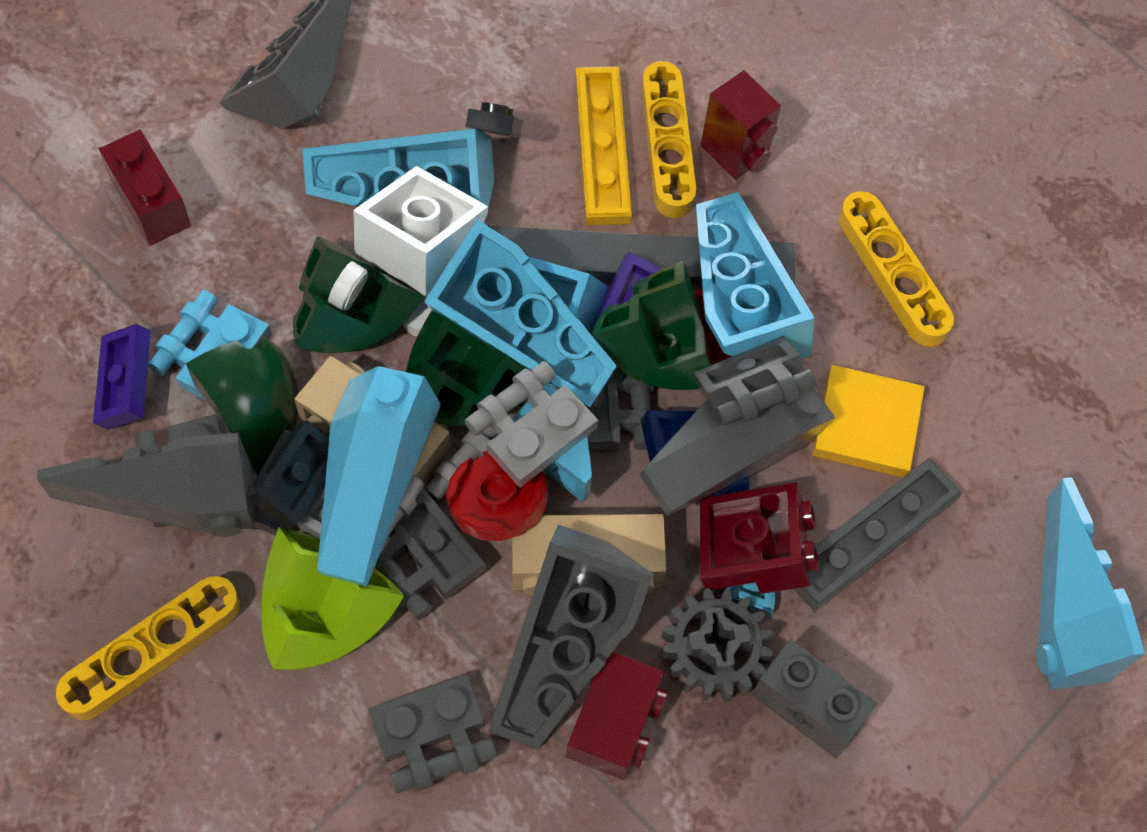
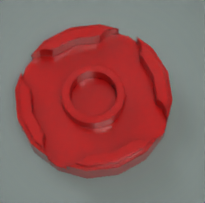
(491, 503)

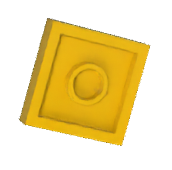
(872, 421)

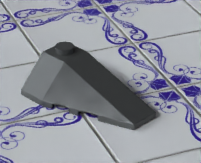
(296, 72)
(713, 456)
(192, 486)
(575, 620)

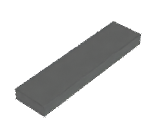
(878, 531)

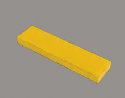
(603, 146)

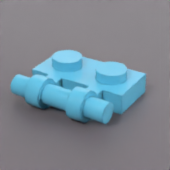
(229, 327)

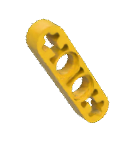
(668, 138)
(888, 270)
(144, 639)

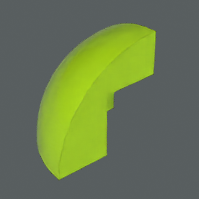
(316, 616)

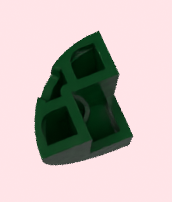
(373, 316)
(658, 331)
(458, 368)
(249, 393)

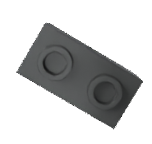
(813, 698)

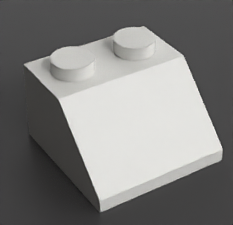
(415, 227)

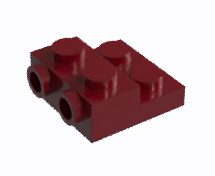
(758, 539)

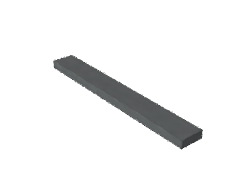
(603, 251)

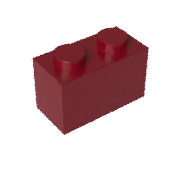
(740, 125)
(145, 187)
(614, 716)

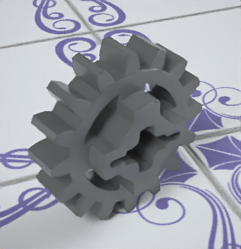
(696, 650)

